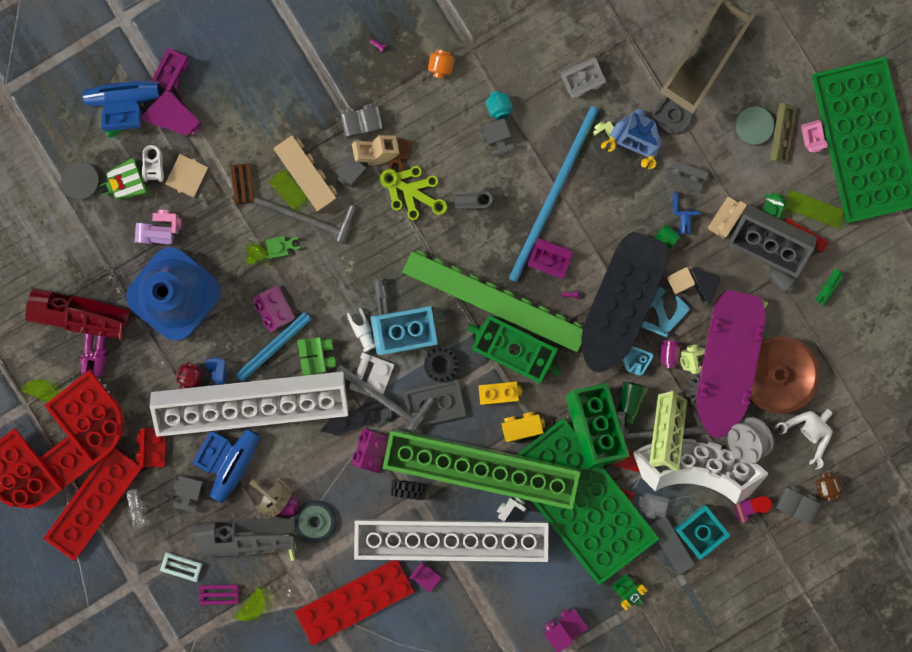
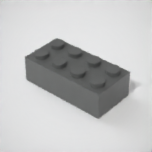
(772, 240)

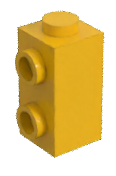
(499, 392)
(523, 427)

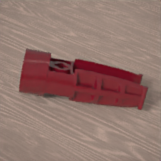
(76, 314)

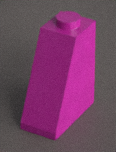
(172, 115)

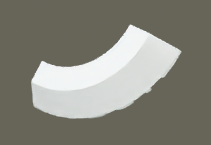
(703, 466)

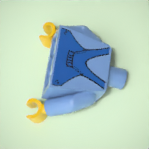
(637, 134)

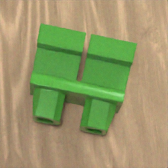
(312, 347)

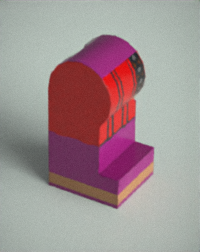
(751, 506)

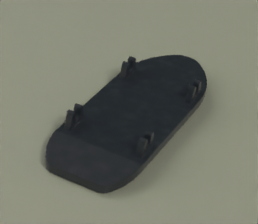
(623, 301)

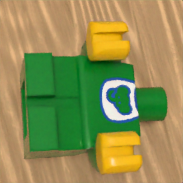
(629, 591)

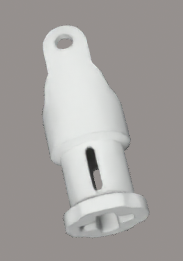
(363, 332)

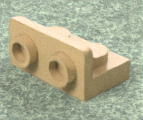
(726, 217)

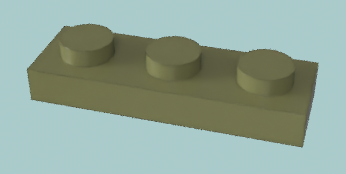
(783, 133)

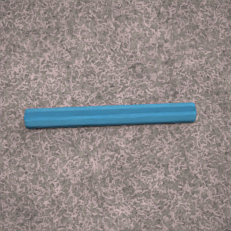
(272, 347)

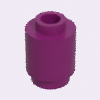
(670, 354)
(290, 507)

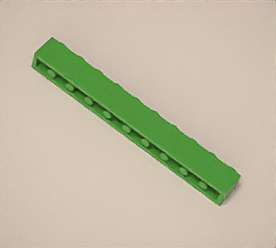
(493, 301)

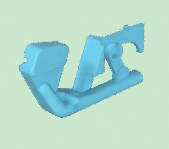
(638, 359)

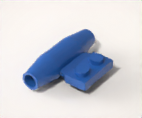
(121, 102)
(227, 461)

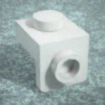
(505, 509)

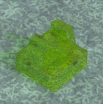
(255, 252)

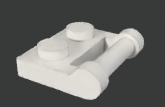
(379, 375)

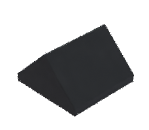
(705, 284)

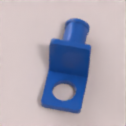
(685, 215)

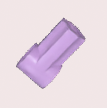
(153, 234)

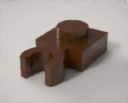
(404, 149)

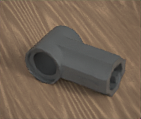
(470, 200)

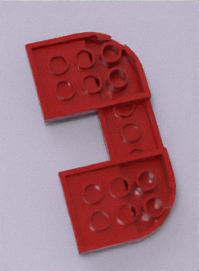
(92, 428)

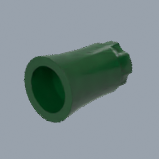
(632, 400)

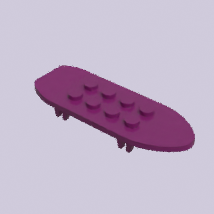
(729, 361)

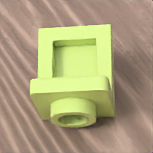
(608, 127)

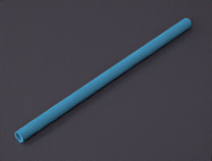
(554, 193)

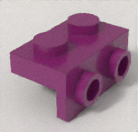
(170, 70)
(550, 258)
(273, 308)
(370, 451)

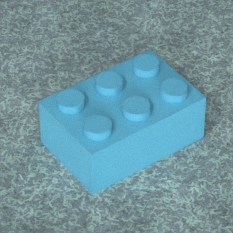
(403, 330)

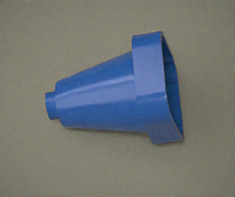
(190, 295)

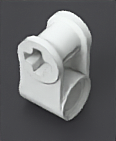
(152, 166)

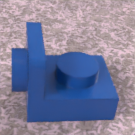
(219, 369)

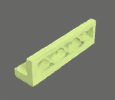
(665, 429)

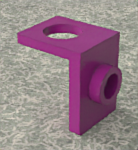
(425, 576)

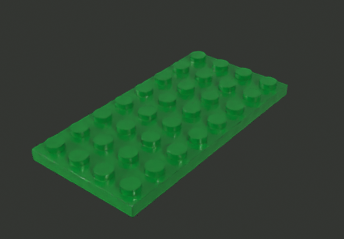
(865, 139)
(604, 524)

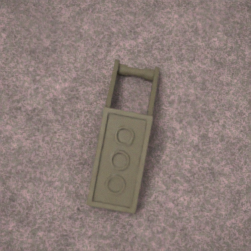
(686, 86)

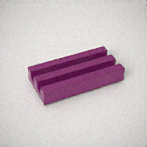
(223, 594)

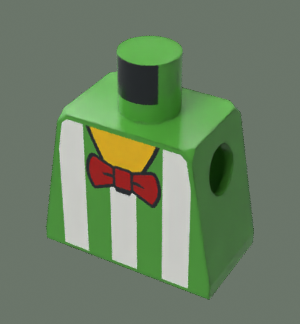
(124, 181)

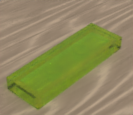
(813, 209)

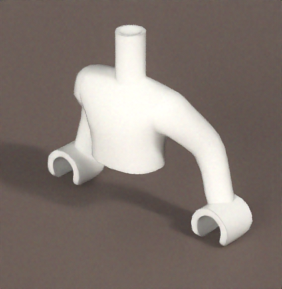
(814, 430)

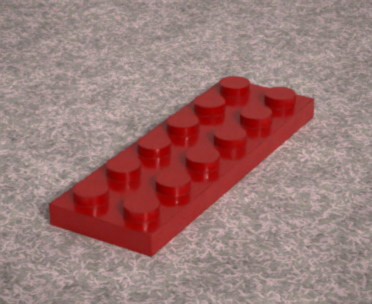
(92, 503)
(354, 601)

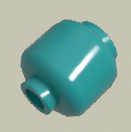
(499, 105)

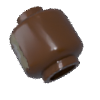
(829, 486)

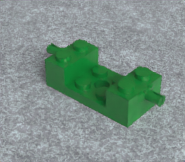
(494, 341)

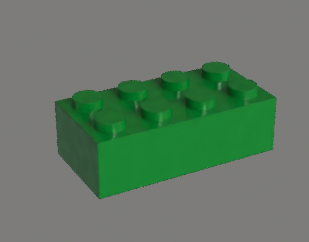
(596, 426)

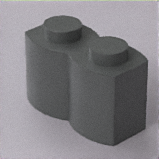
(361, 121)
(797, 505)

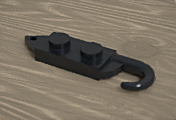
(356, 418)

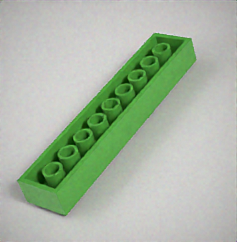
(482, 468)

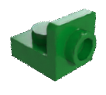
(774, 205)

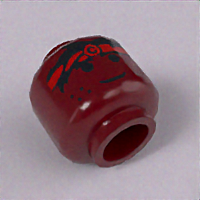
(189, 376)

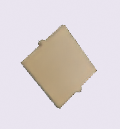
(186, 175)

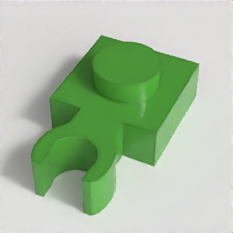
(279, 246)

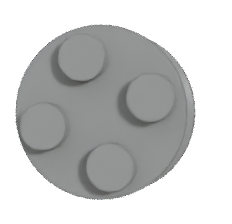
(750, 440)

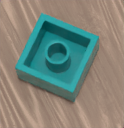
(702, 531)

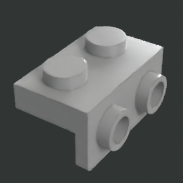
(583, 78)

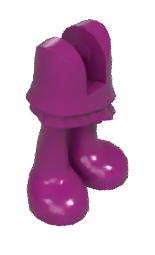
(97, 356)

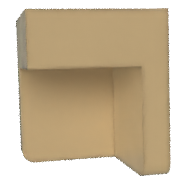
(681, 279)

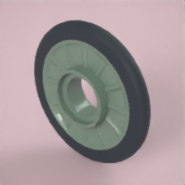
(326, 517)

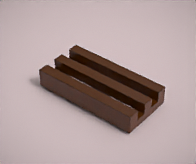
(235, 186)

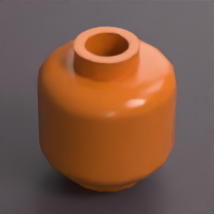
(441, 63)

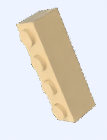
(305, 174)

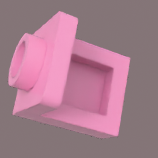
(813, 136)
(165, 216)

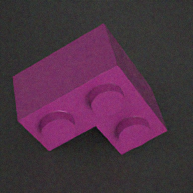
(564, 629)

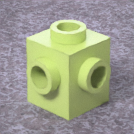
(692, 358)

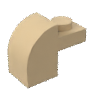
(376, 152)

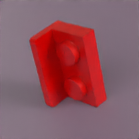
(152, 448)

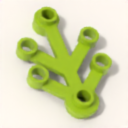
(411, 190)

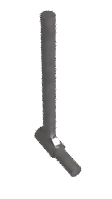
(340, 232)
(413, 420)
(649, 434)

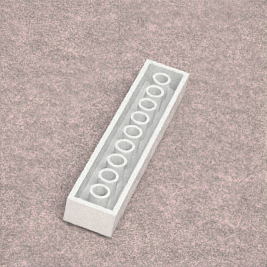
(249, 404)
(451, 540)

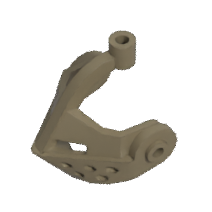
(278, 505)

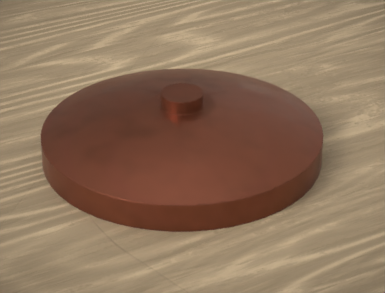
(784, 375)

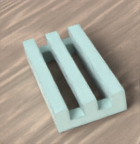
(197, 571)

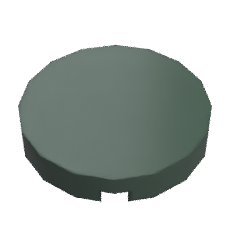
(754, 125)

